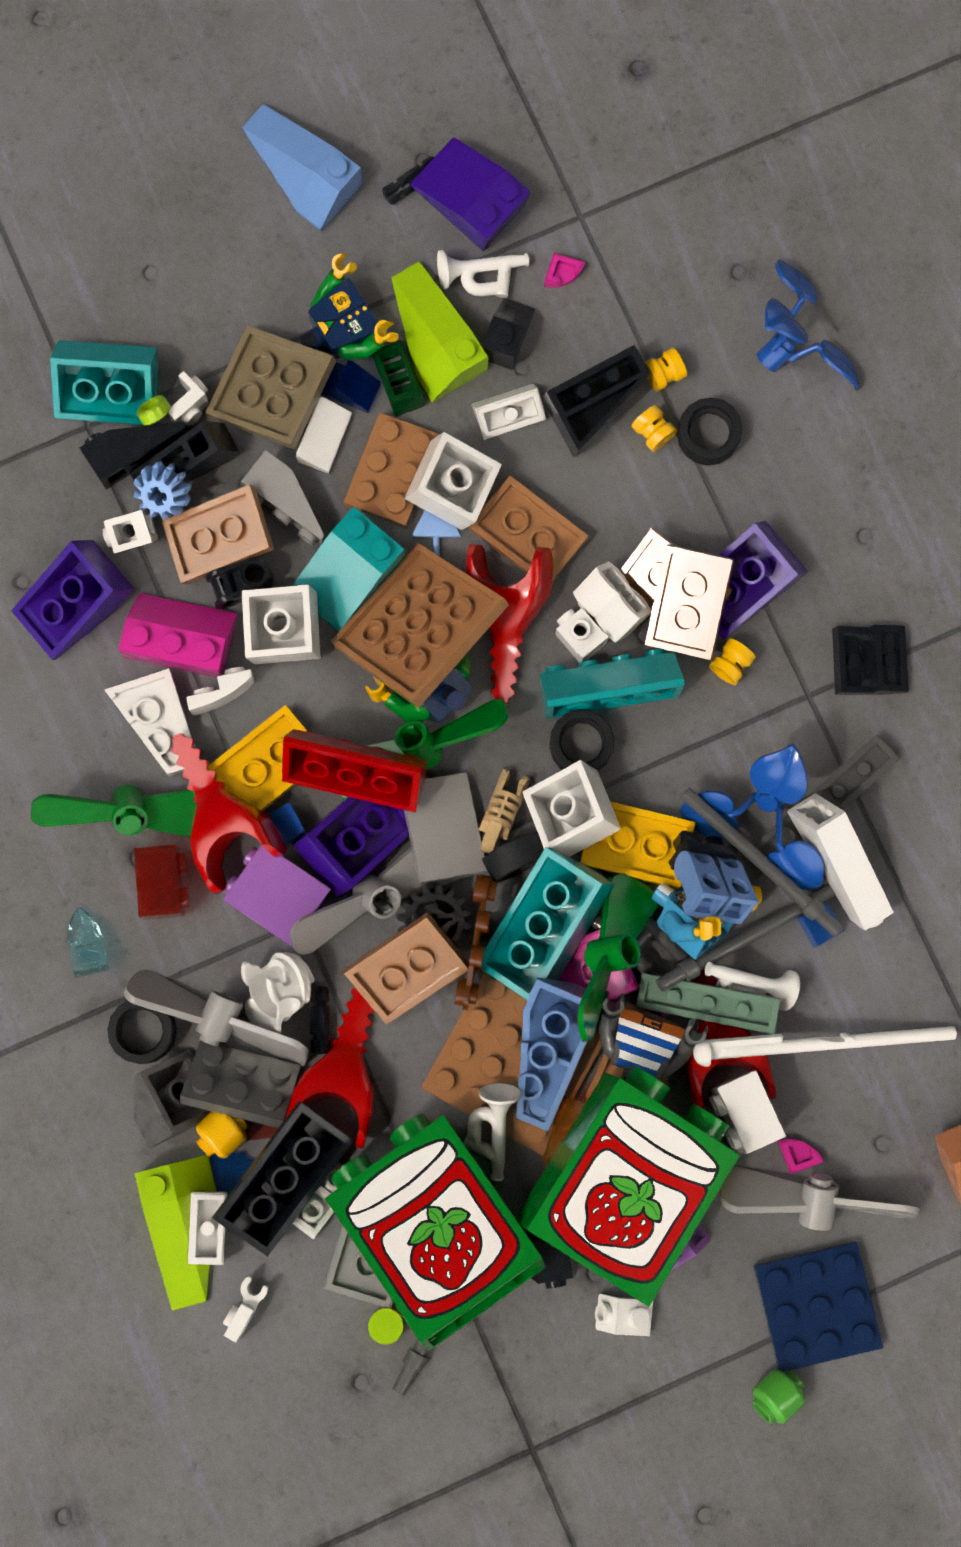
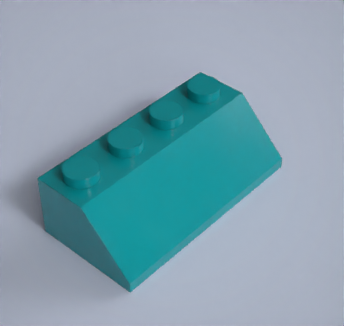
(611, 684)
(545, 922)

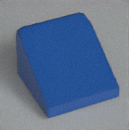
(287, 823)
(814, 931)

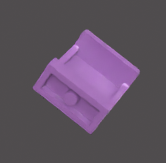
(275, 892)

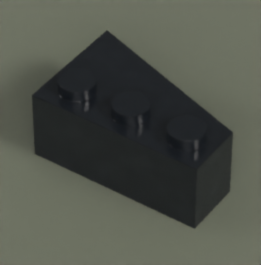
(593, 396)

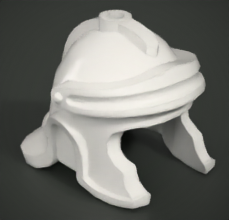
(276, 989)

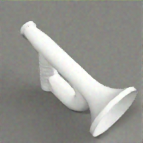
(451, 268)
(785, 987)
(499, 1098)

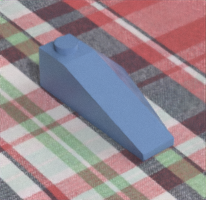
(306, 167)
(548, 1049)

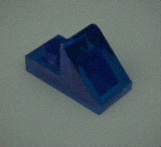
(352, 386)

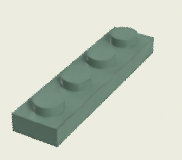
(710, 1004)

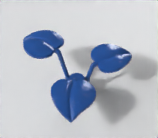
(788, 330)
(779, 780)

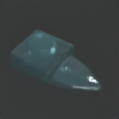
(86, 945)

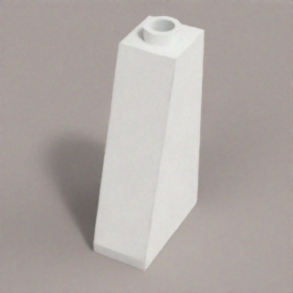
(844, 860)

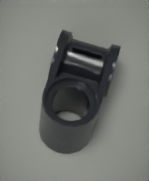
(236, 580)

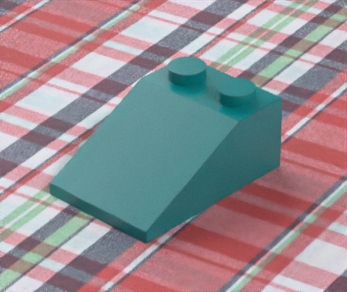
(350, 567)

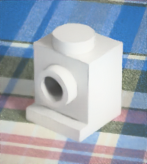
(119, 540)
(580, 646)

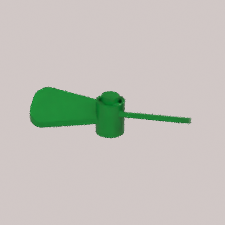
(417, 740)
(127, 808)
(617, 948)

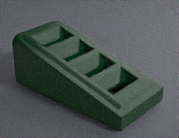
(408, 396)

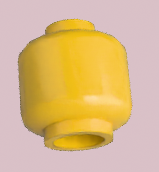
(221, 1134)

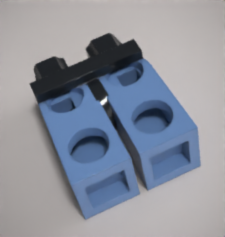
(712, 878)

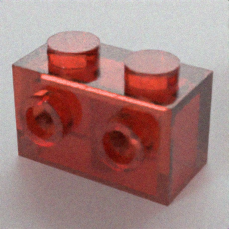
(160, 882)

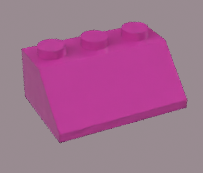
(178, 635)

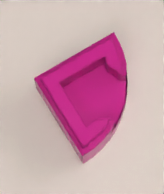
(563, 271)
(798, 1155)

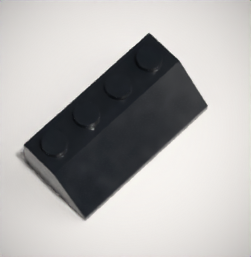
(283, 1178)

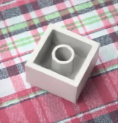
(453, 481)
(281, 624)
(571, 809)
(747, 1112)

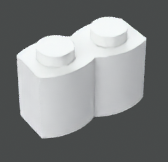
(612, 602)

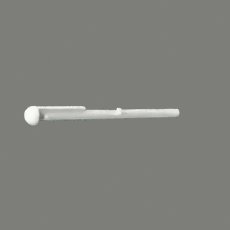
(774, 1044)

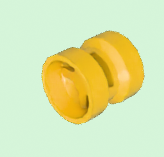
(665, 369)
(654, 428)
(732, 661)

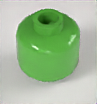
(778, 1396)

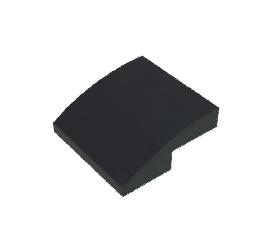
(870, 660)

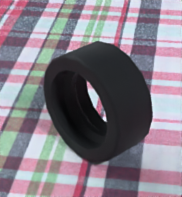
(715, 407)
(583, 717)
(514, 857)
(119, 1046)

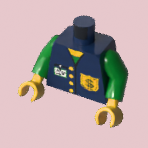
(343, 319)
(447, 697)

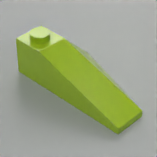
(437, 337)
(166, 1207)

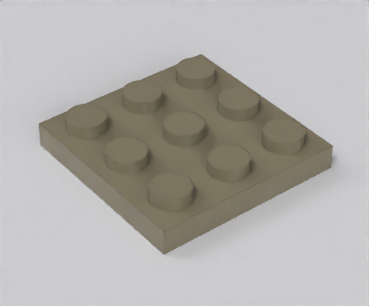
(271, 387)

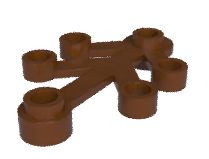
(467, 990)

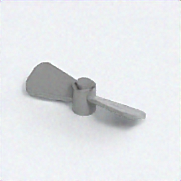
(386, 892)
(214, 1018)
(814, 1199)

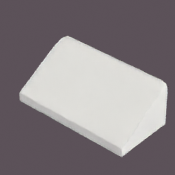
(509, 411)
(323, 435)
(205, 1233)

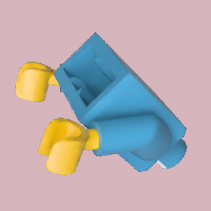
(691, 933)

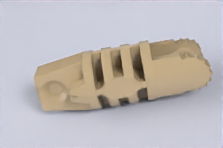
(501, 811)

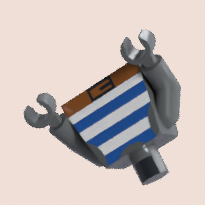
(644, 1041)

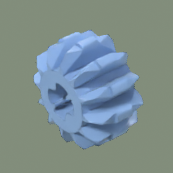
(162, 490)

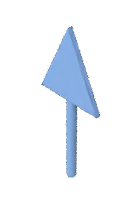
(435, 528)

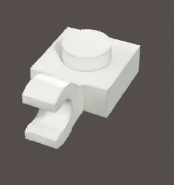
(238, 1318)

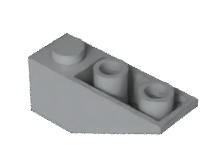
(283, 495)

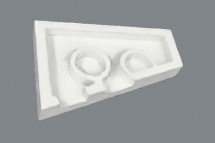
(154, 713)

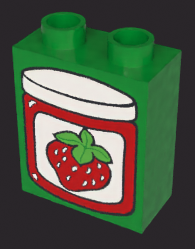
(629, 1183)
(433, 1229)

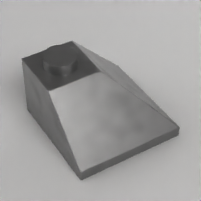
(158, 1100)

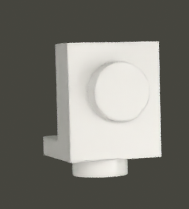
(189, 406)
(623, 1316)

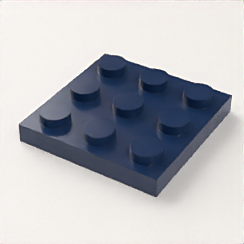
(818, 1306)

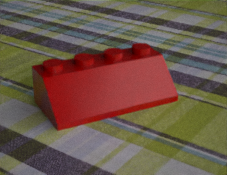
(353, 769)

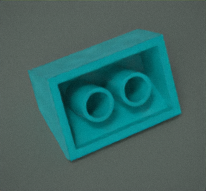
(102, 380)

